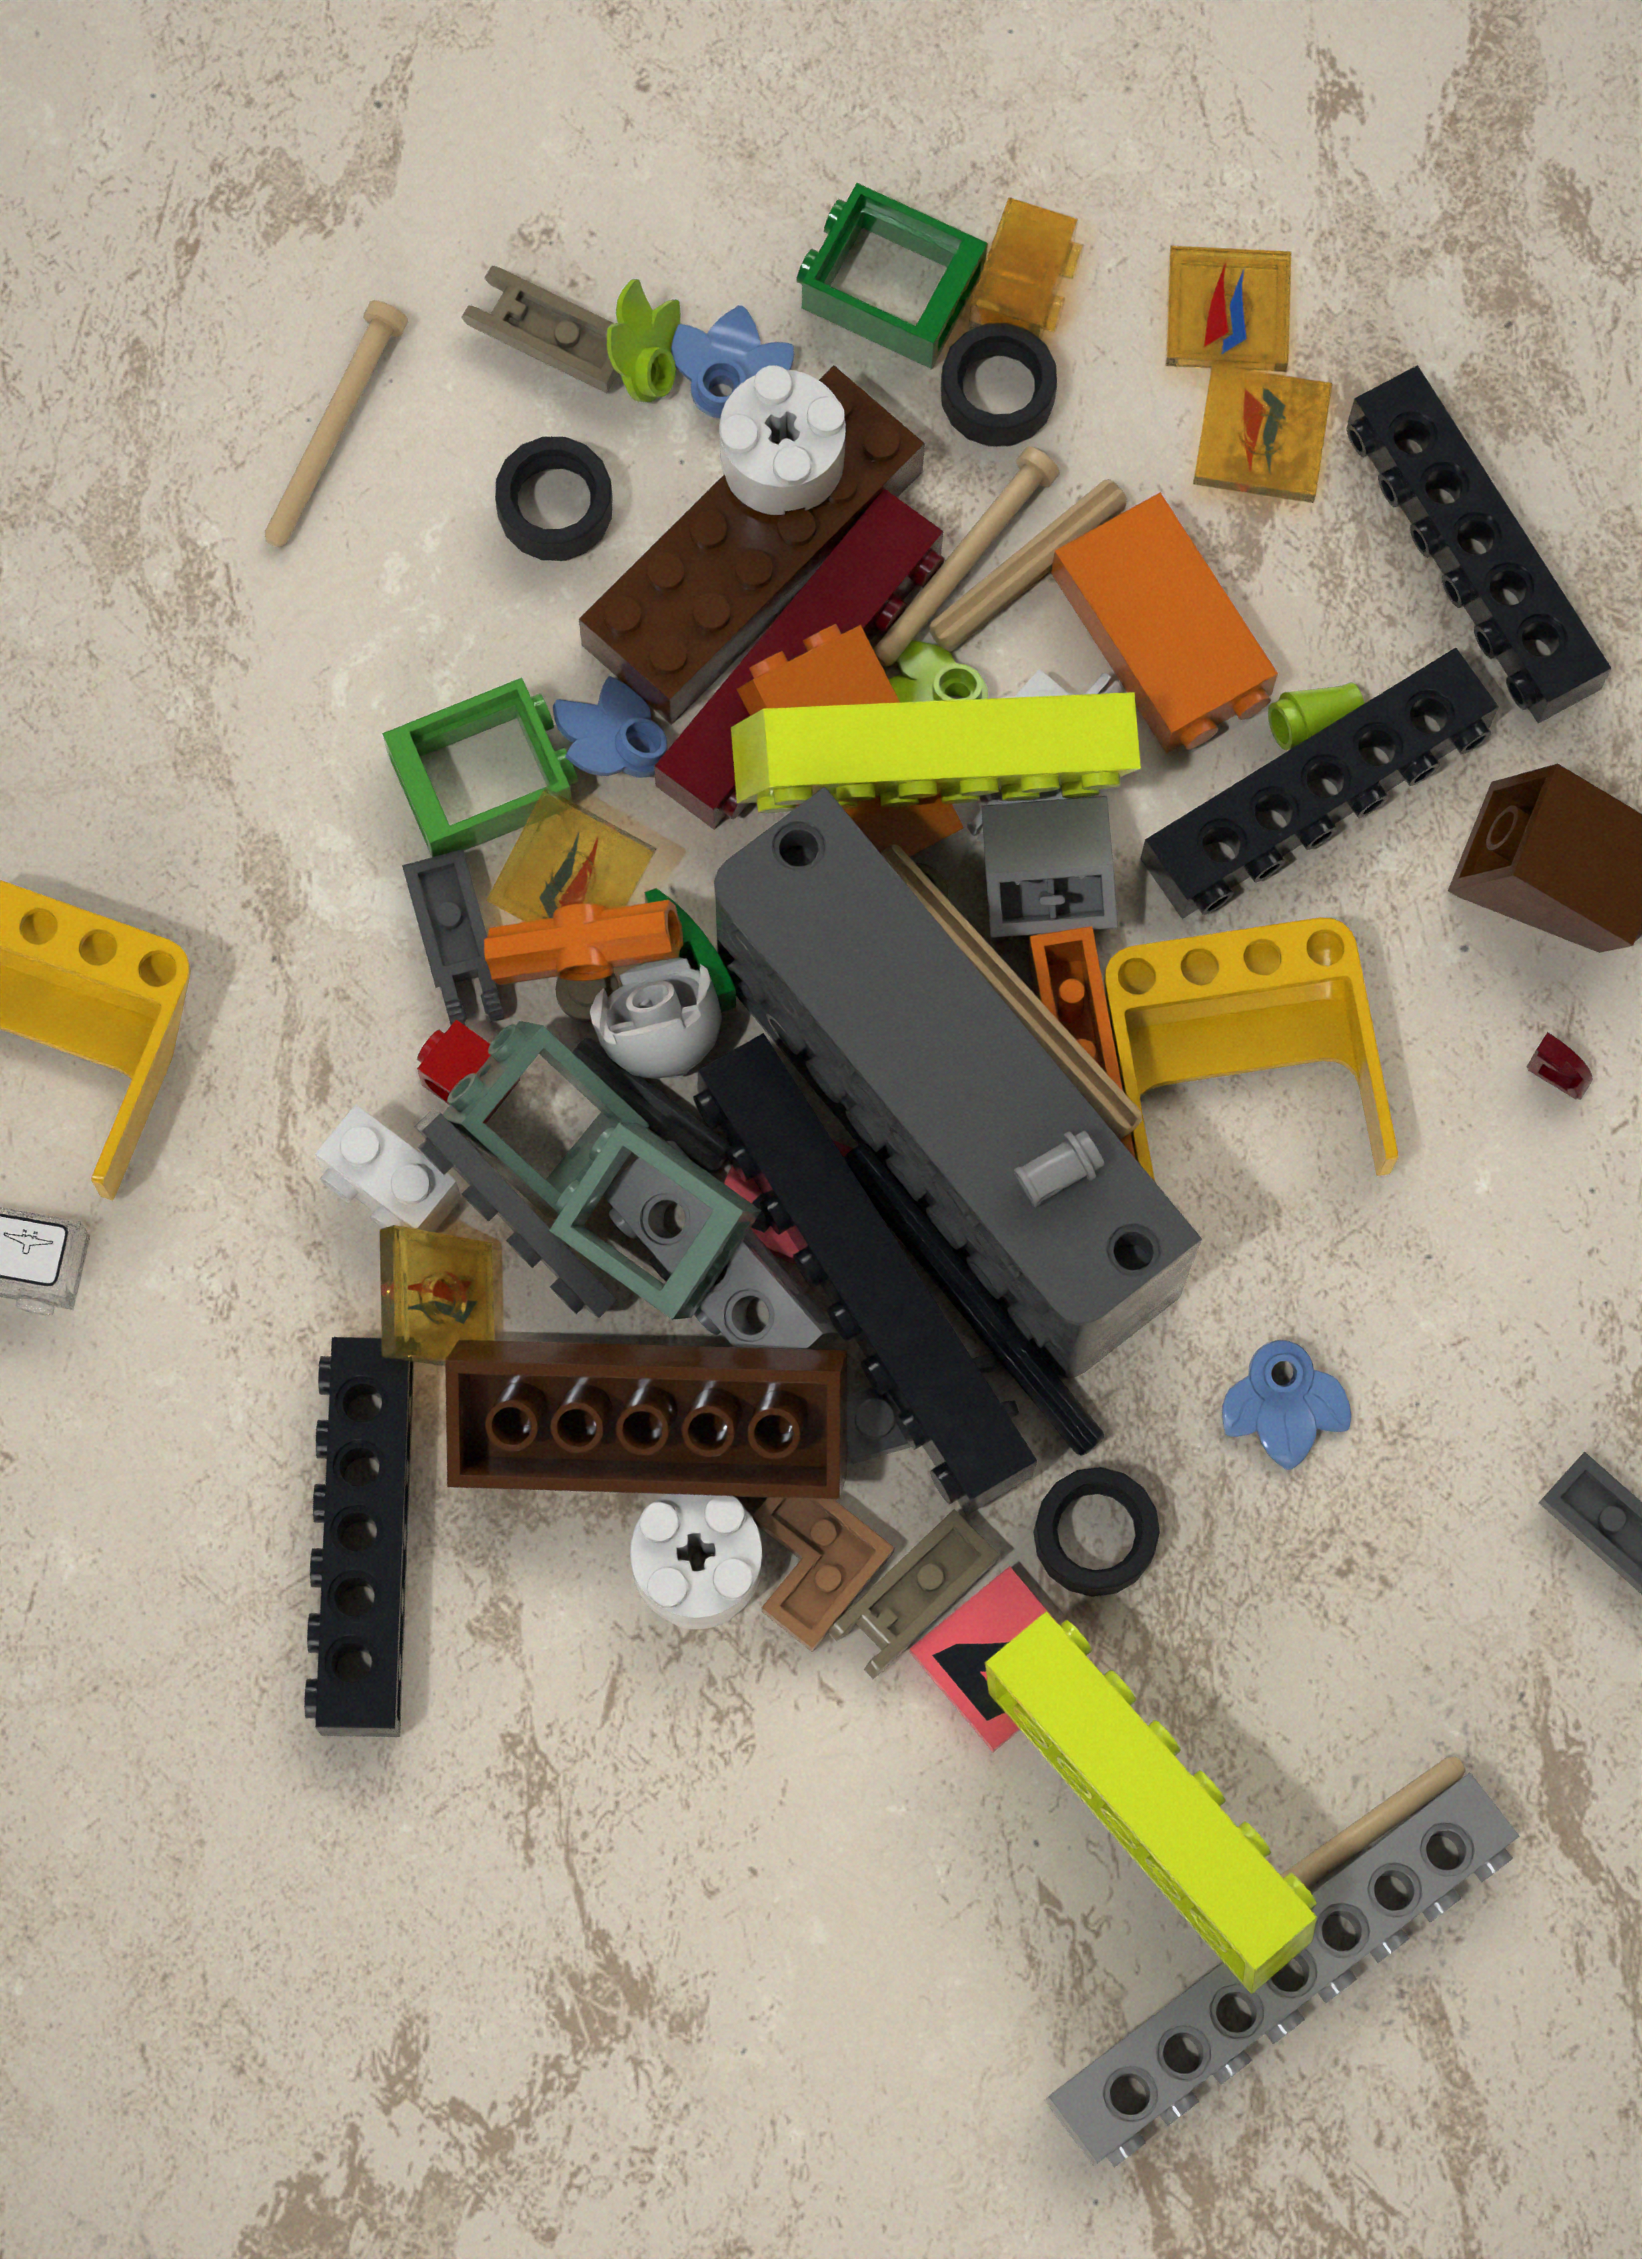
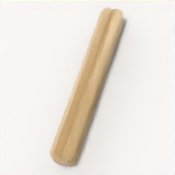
(1025, 566)

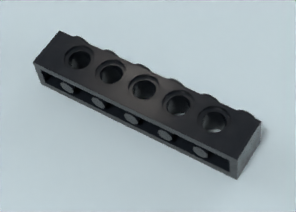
(1412, 410)
(1440, 690)
(374, 1703)

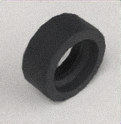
(1007, 341)
(554, 454)
(1109, 1484)

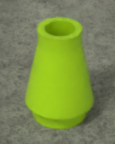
(1308, 711)

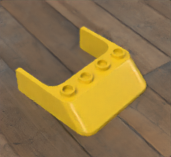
(97, 996)
(1246, 1007)

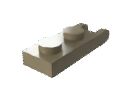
(546, 329)
(918, 1589)

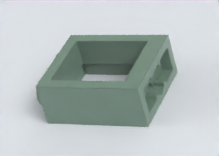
(480, 1093)
(706, 1255)

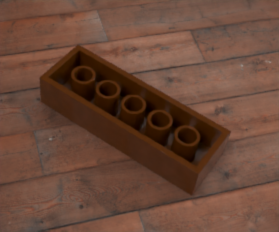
(733, 570)
(646, 1419)

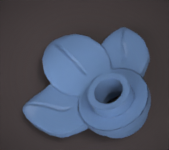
(724, 356)
(613, 734)
(1289, 1412)

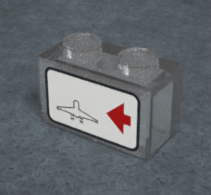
(41, 1260)

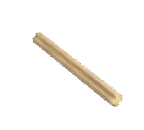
(1074, 1061)

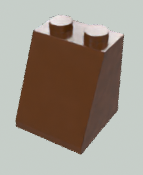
(1557, 859)

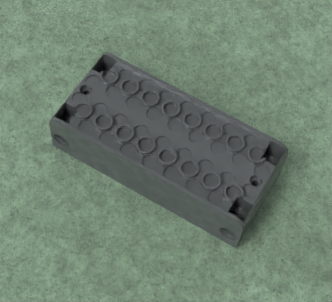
(944, 1085)

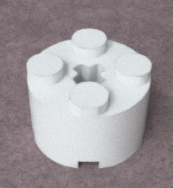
(810, 434)
(729, 1577)

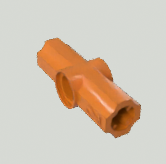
(583, 942)

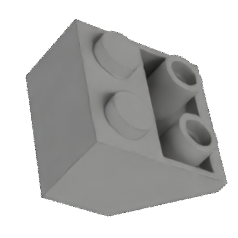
(1049, 866)

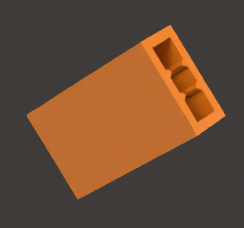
(1164, 624)
(847, 672)

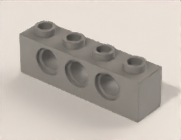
(794, 1321)

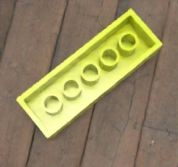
(934, 749)
(1152, 1801)

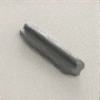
(657, 1109)

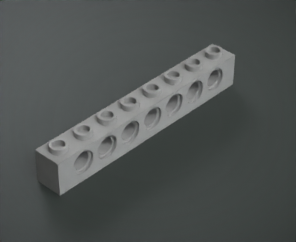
(1460, 1814)

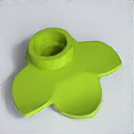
(642, 343)
(933, 675)

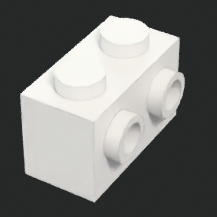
(385, 1174)

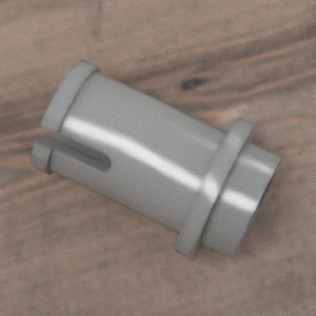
(1059, 1167)

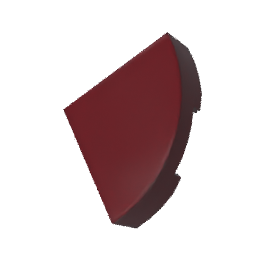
(1560, 1067)

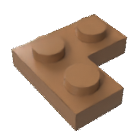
(834, 1566)

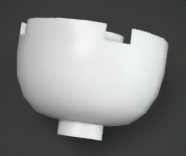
(659, 1018)

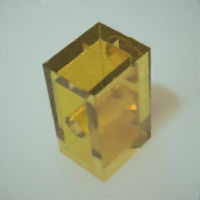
(1026, 269)

